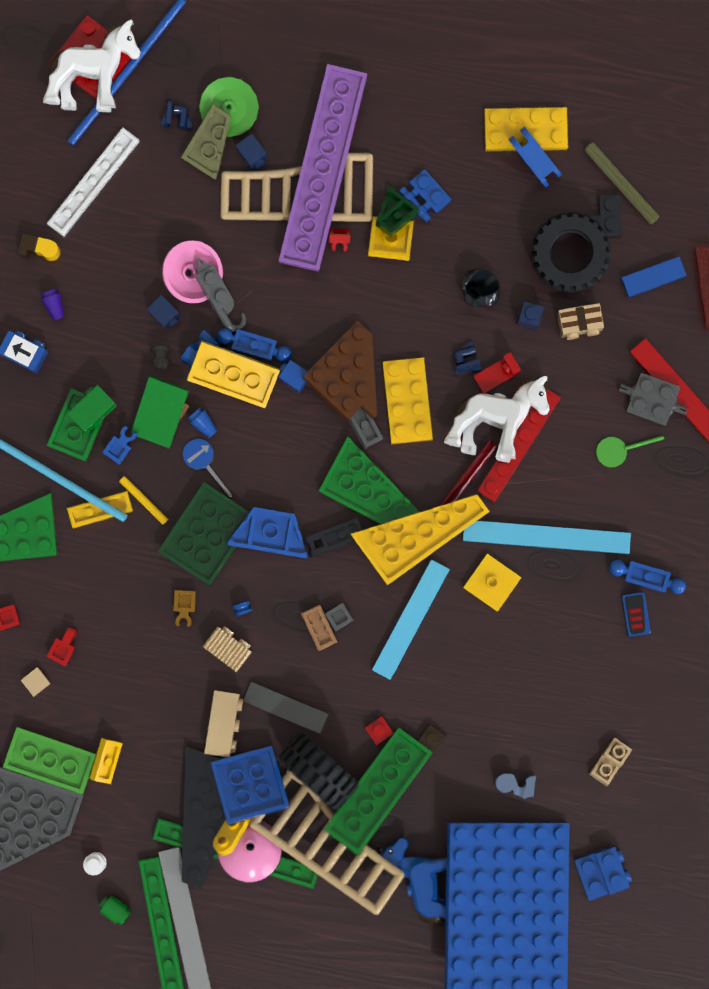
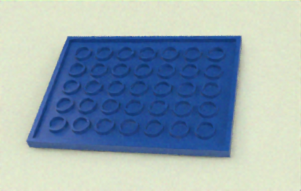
(507, 905)

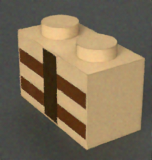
(580, 321)

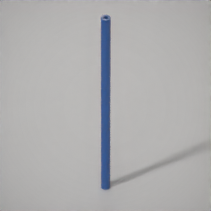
(129, 68)

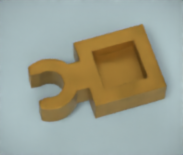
(184, 603)

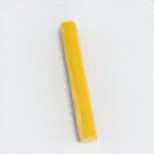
(144, 500)

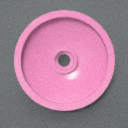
(184, 257)
(254, 864)

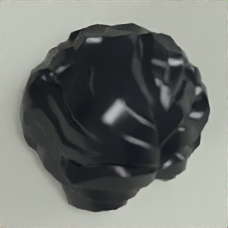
(480, 288)

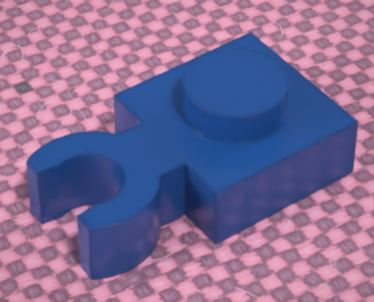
(118, 447)

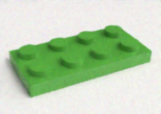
(50, 760)

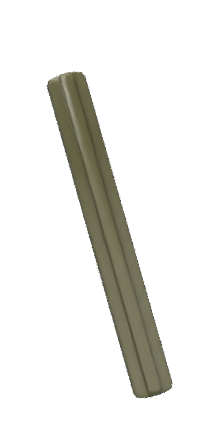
(621, 183)

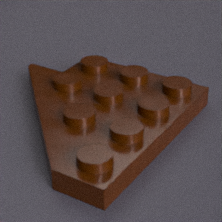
(347, 374)

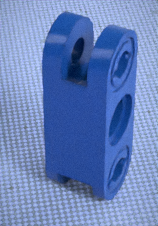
(535, 157)

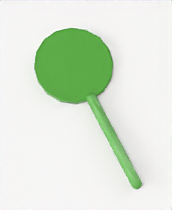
(613, 452)

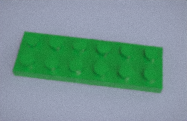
(378, 791)

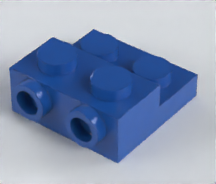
(602, 872)

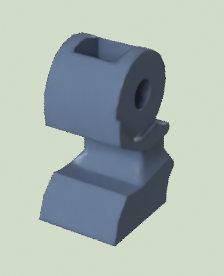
(506, 782)

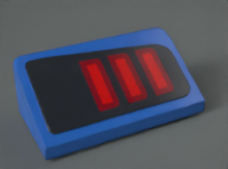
(636, 614)

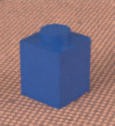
(292, 375)

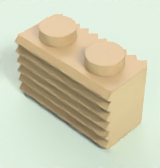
(227, 648)

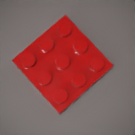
(93, 34)

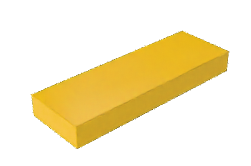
(89, 513)

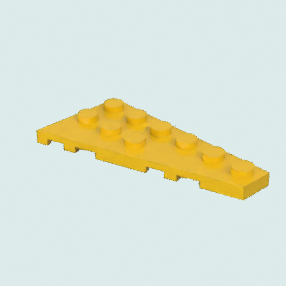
(408, 540)

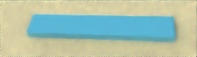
(410, 619)

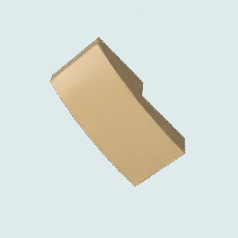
(610, 761)

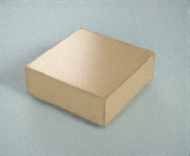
(35, 681)

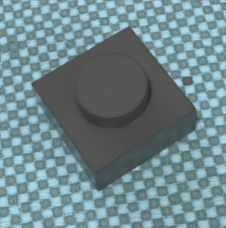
(339, 617)

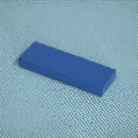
(653, 277)

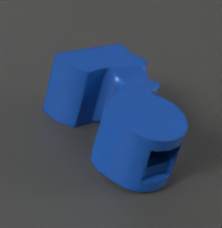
(191, 351)

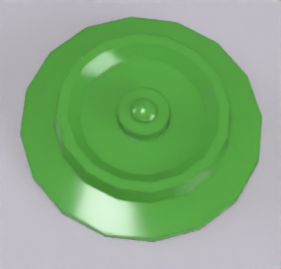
(235, 99)

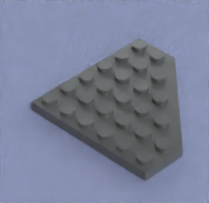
(32, 815)

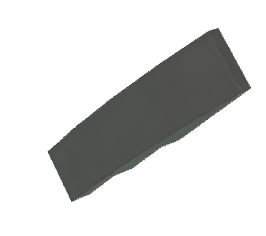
(285, 707)

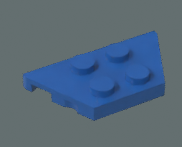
(270, 532)

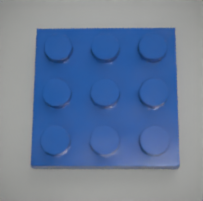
(249, 785)

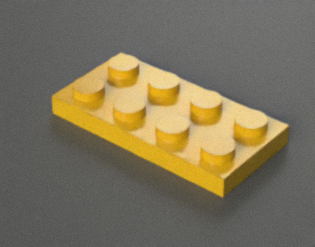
(545, 125)
(233, 374)
(407, 401)

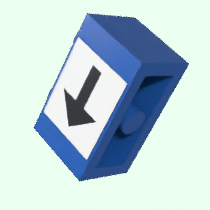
(23, 352)

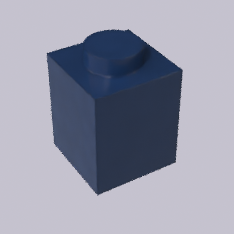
(252, 152)
(164, 313)
(530, 316)

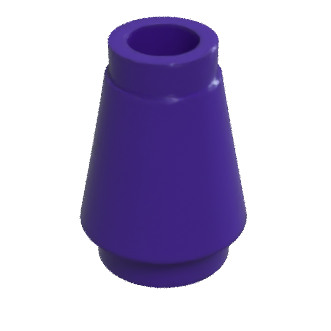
(53, 303)

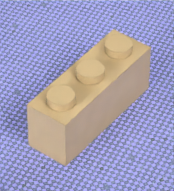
(223, 724)

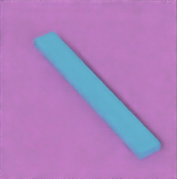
(548, 537)

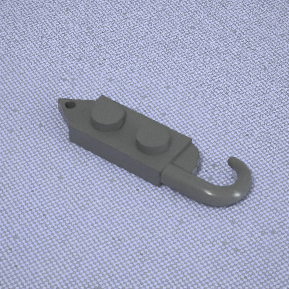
(217, 294)

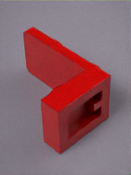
(497, 373)

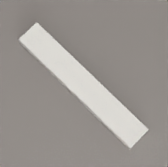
(93, 182)

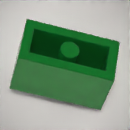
(91, 409)

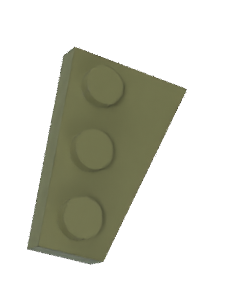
(209, 142)

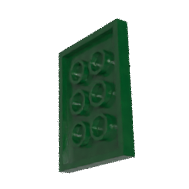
(202, 533)

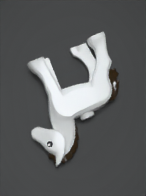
(92, 64)
(500, 413)

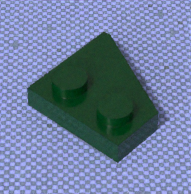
(395, 213)

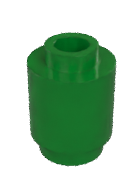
(114, 910)

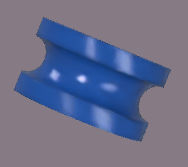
(242, 608)

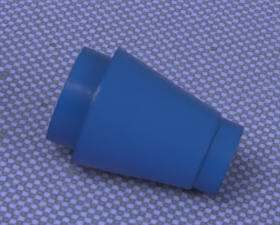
(202, 422)

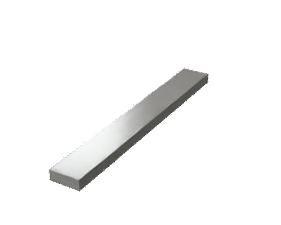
(184, 920)

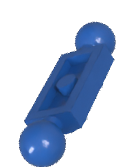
(254, 345)
(647, 576)

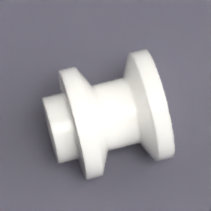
(94, 863)

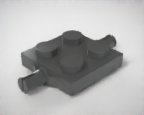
(653, 399)

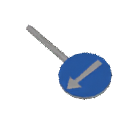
(199, 455)

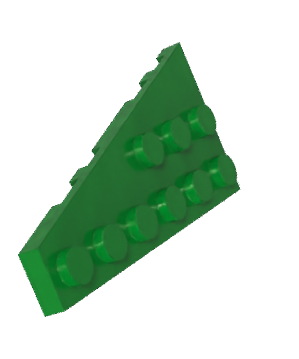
(364, 487)
(28, 531)

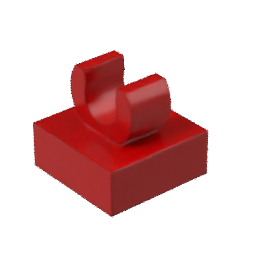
(339, 236)

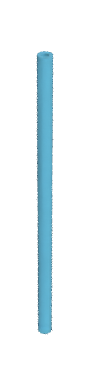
(62, 481)

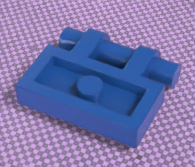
(430, 191)

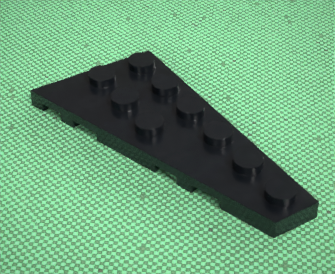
(201, 817)

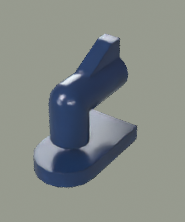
(183, 122)
(462, 366)

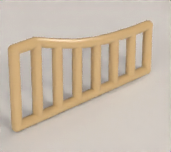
(286, 174)
(324, 871)

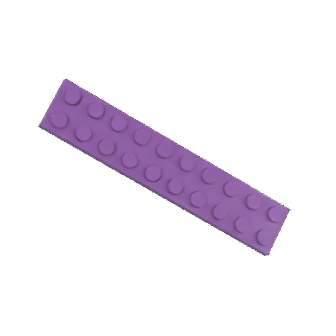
(323, 168)

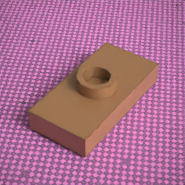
(319, 628)

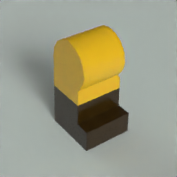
(38, 246)

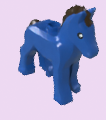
(423, 880)

